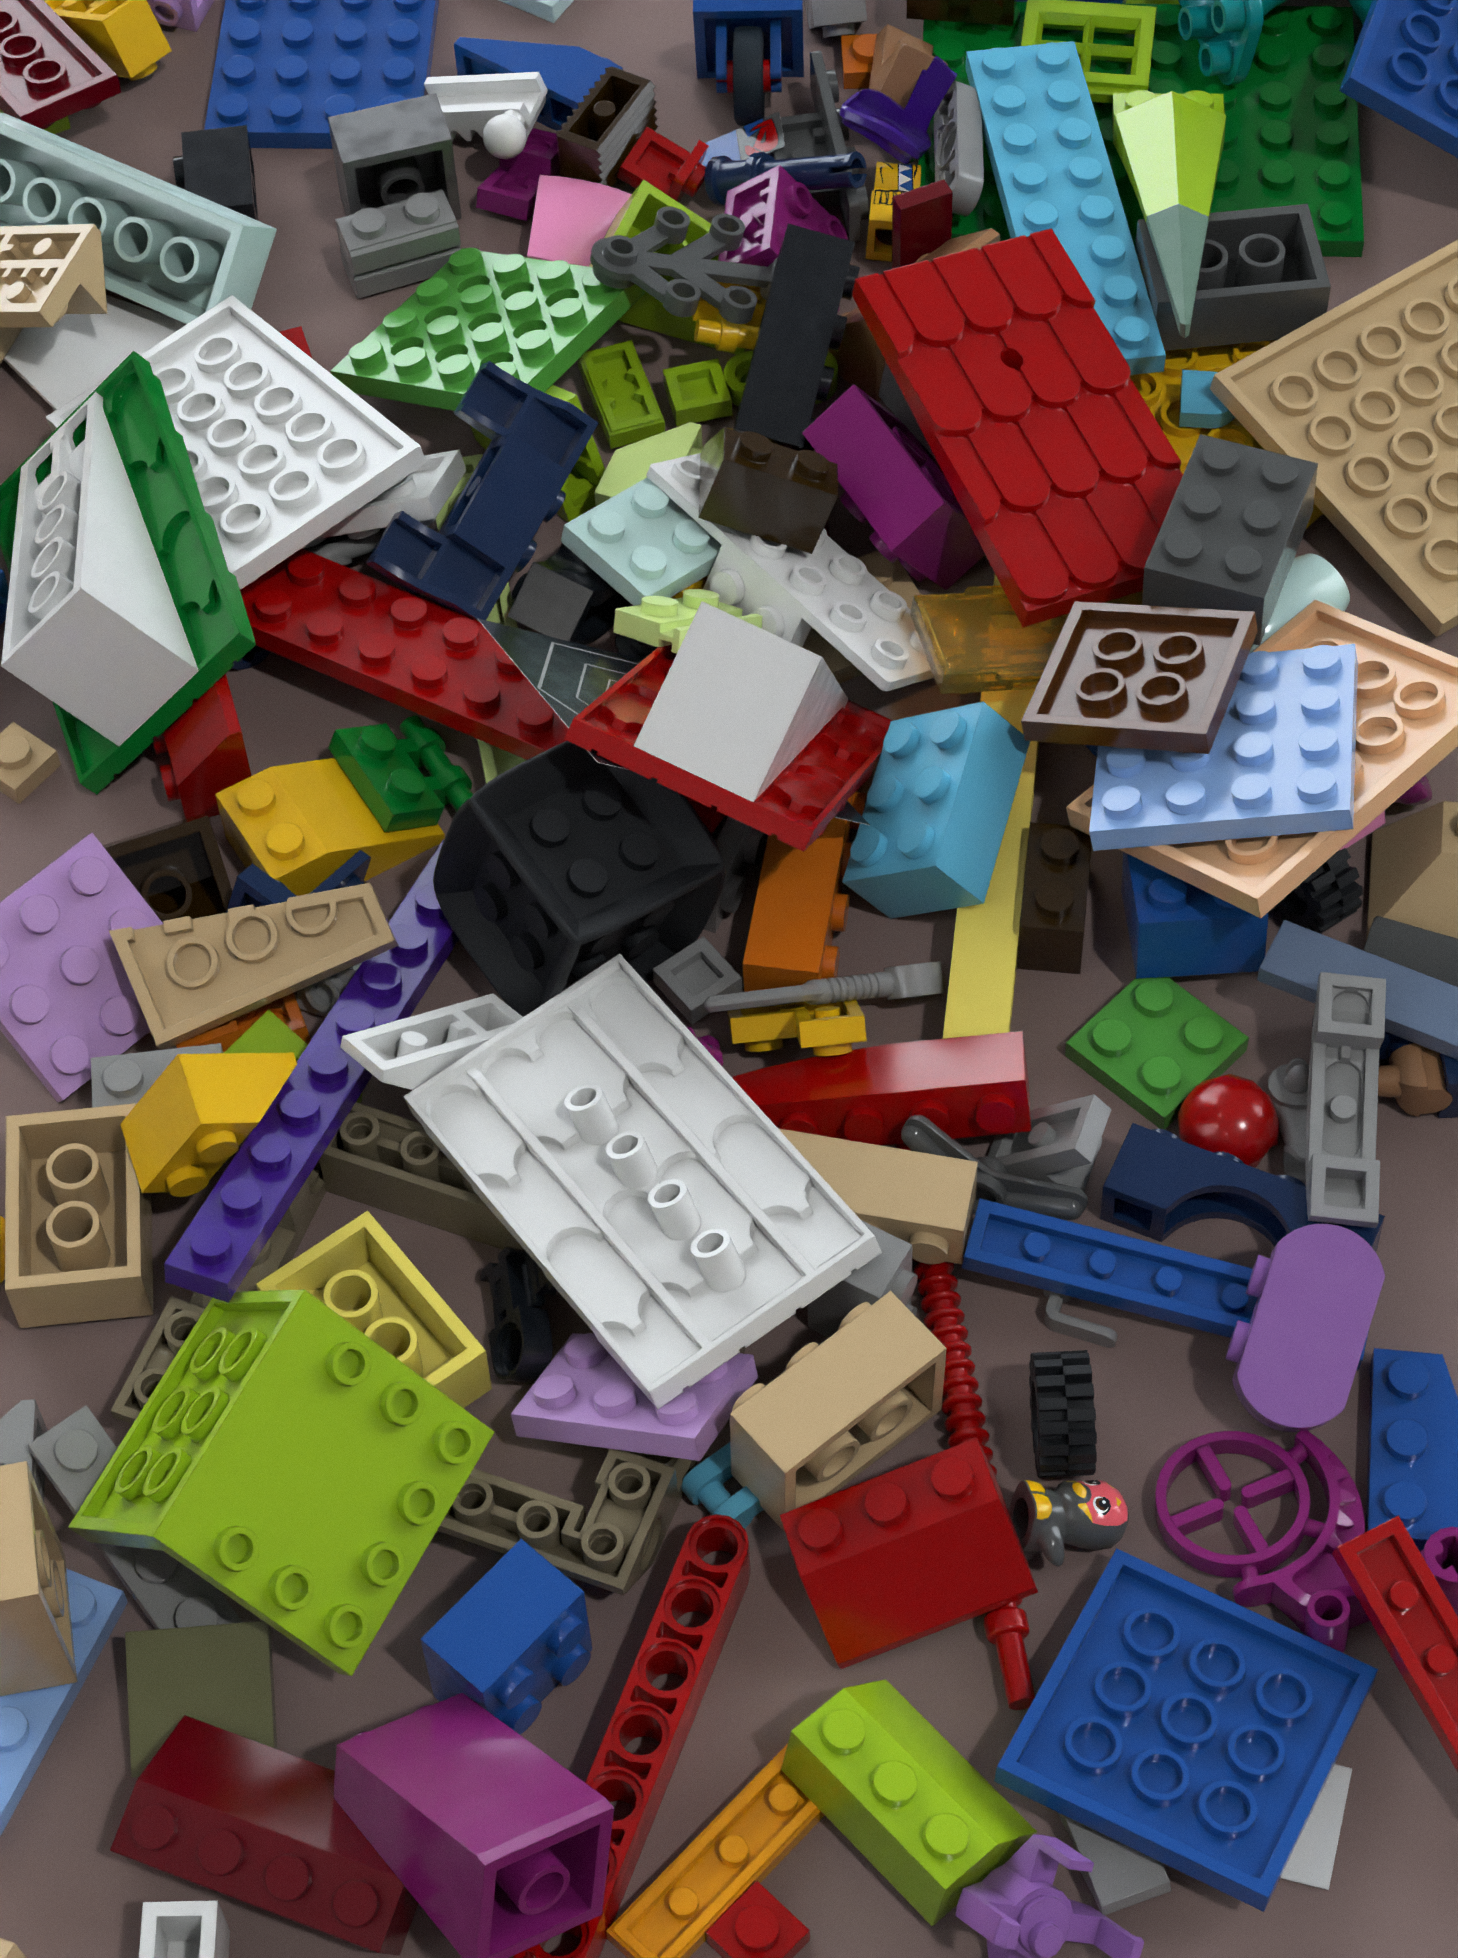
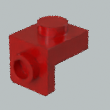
(664, 165)

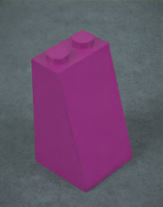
(478, 1826)

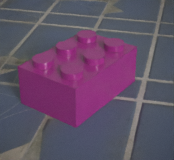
(895, 488)

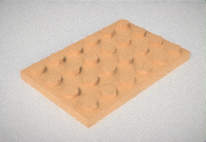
(1401, 733)

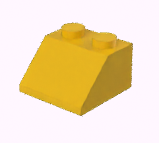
(200, 1116)

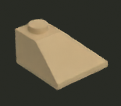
(1417, 870)

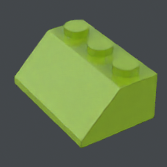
(903, 1796)

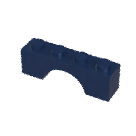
(1170, 1183)

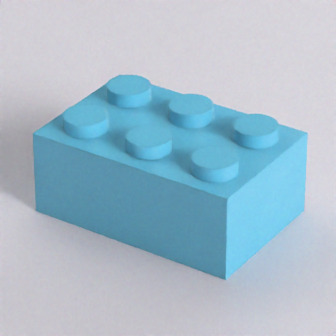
(936, 811)

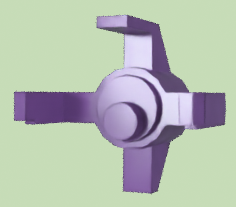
(1031, 1917)

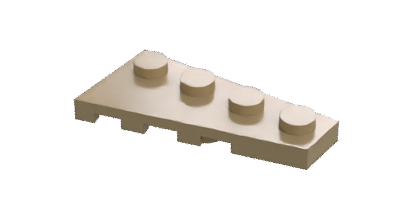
(233, 962)

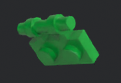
(388, 774)

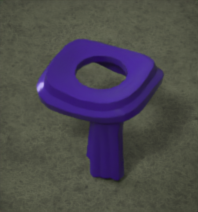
(895, 128)

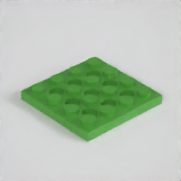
(479, 309)

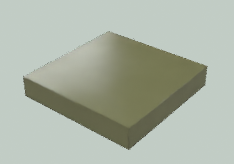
(203, 1673)

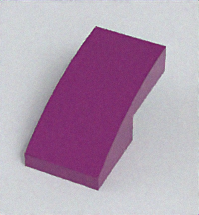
(514, 184)

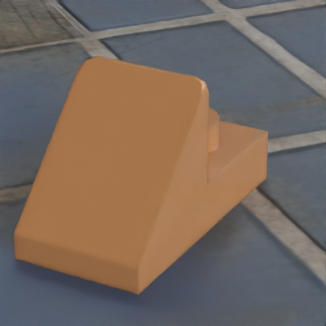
(898, 63)

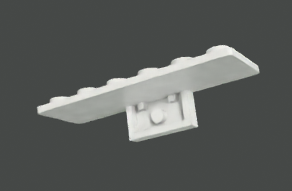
(806, 590)

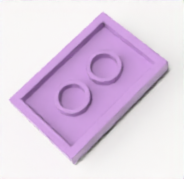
(594, 1403)

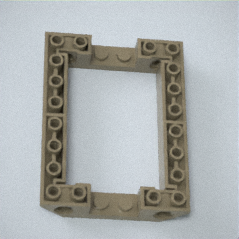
(402, 1171)

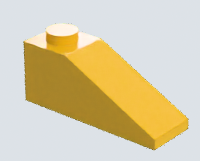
(118, 32)

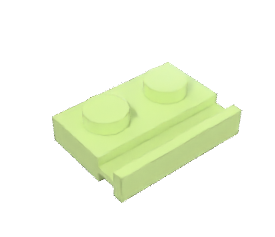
(666, 620)

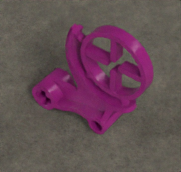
(1312, 1587)

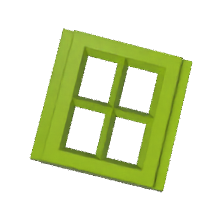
(1092, 18)

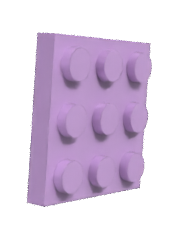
(61, 971)

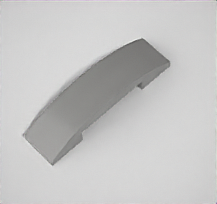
(1344, 1100)

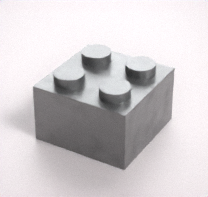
(393, 154)

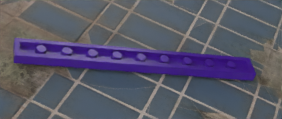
(311, 1104)

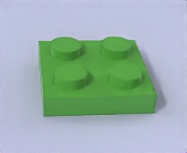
(1155, 1047)

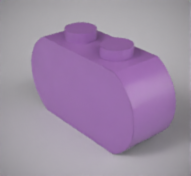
(1305, 1327)

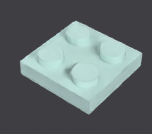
(642, 543)

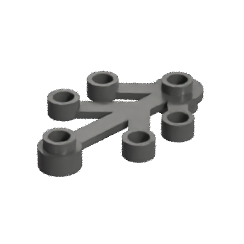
(627, 261)

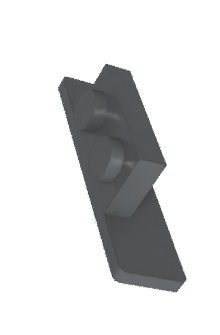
(825, 135)

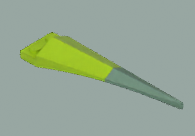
(1173, 160)

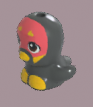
(1075, 1514)

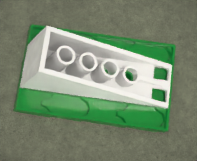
(116, 576)

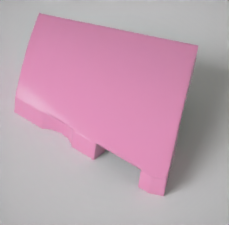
(571, 218)

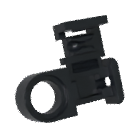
(522, 1334)

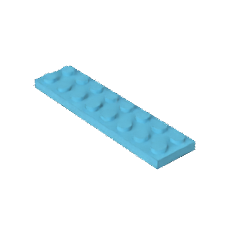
(1059, 177)

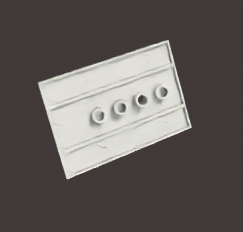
(641, 1179)

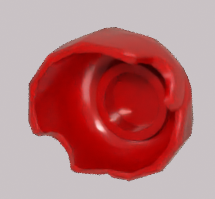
(1230, 1117)

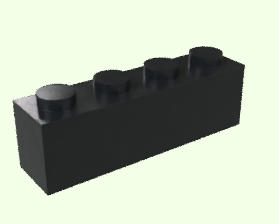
(796, 335)

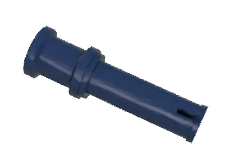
(814, 172)

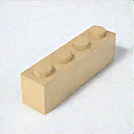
(899, 1191)

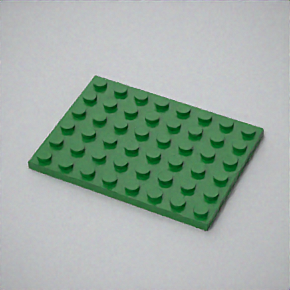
(1285, 126)

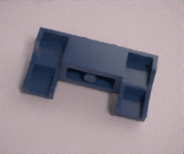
(501, 505)

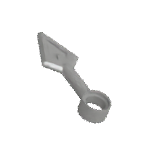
(893, 983)

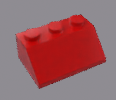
(204, 752)
(908, 1553)

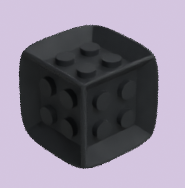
(572, 868)

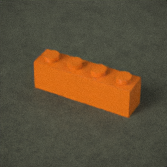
(800, 908)

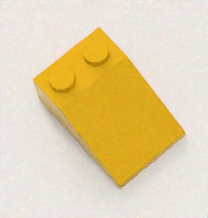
(308, 822)

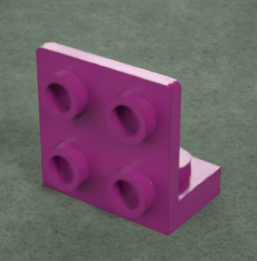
(766, 208)

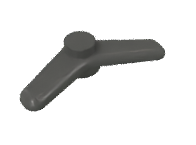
(993, 1178)

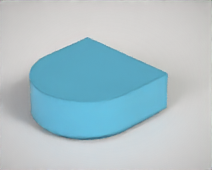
(1198, 404)

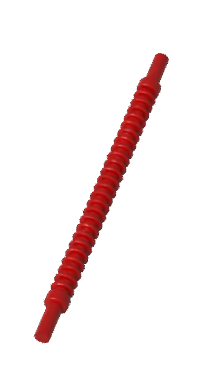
(1008, 1624)

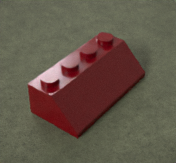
(263, 1834)

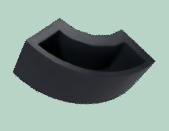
(565, 599)

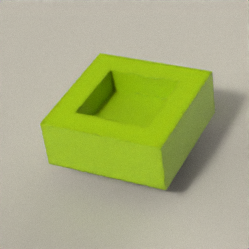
(697, 392)

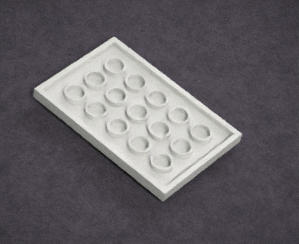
(269, 436)

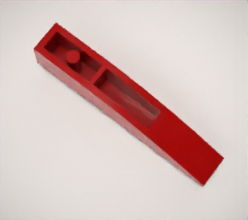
(868, 1094)

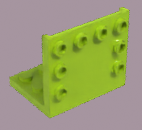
(289, 1469)

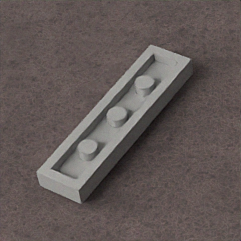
(165, 1589)

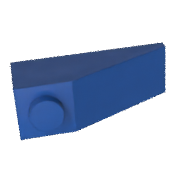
(564, 69)

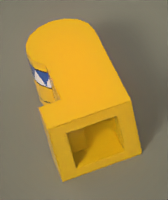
(889, 181)

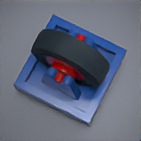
(748, 49)

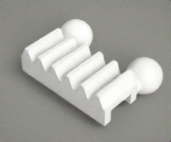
(493, 105)

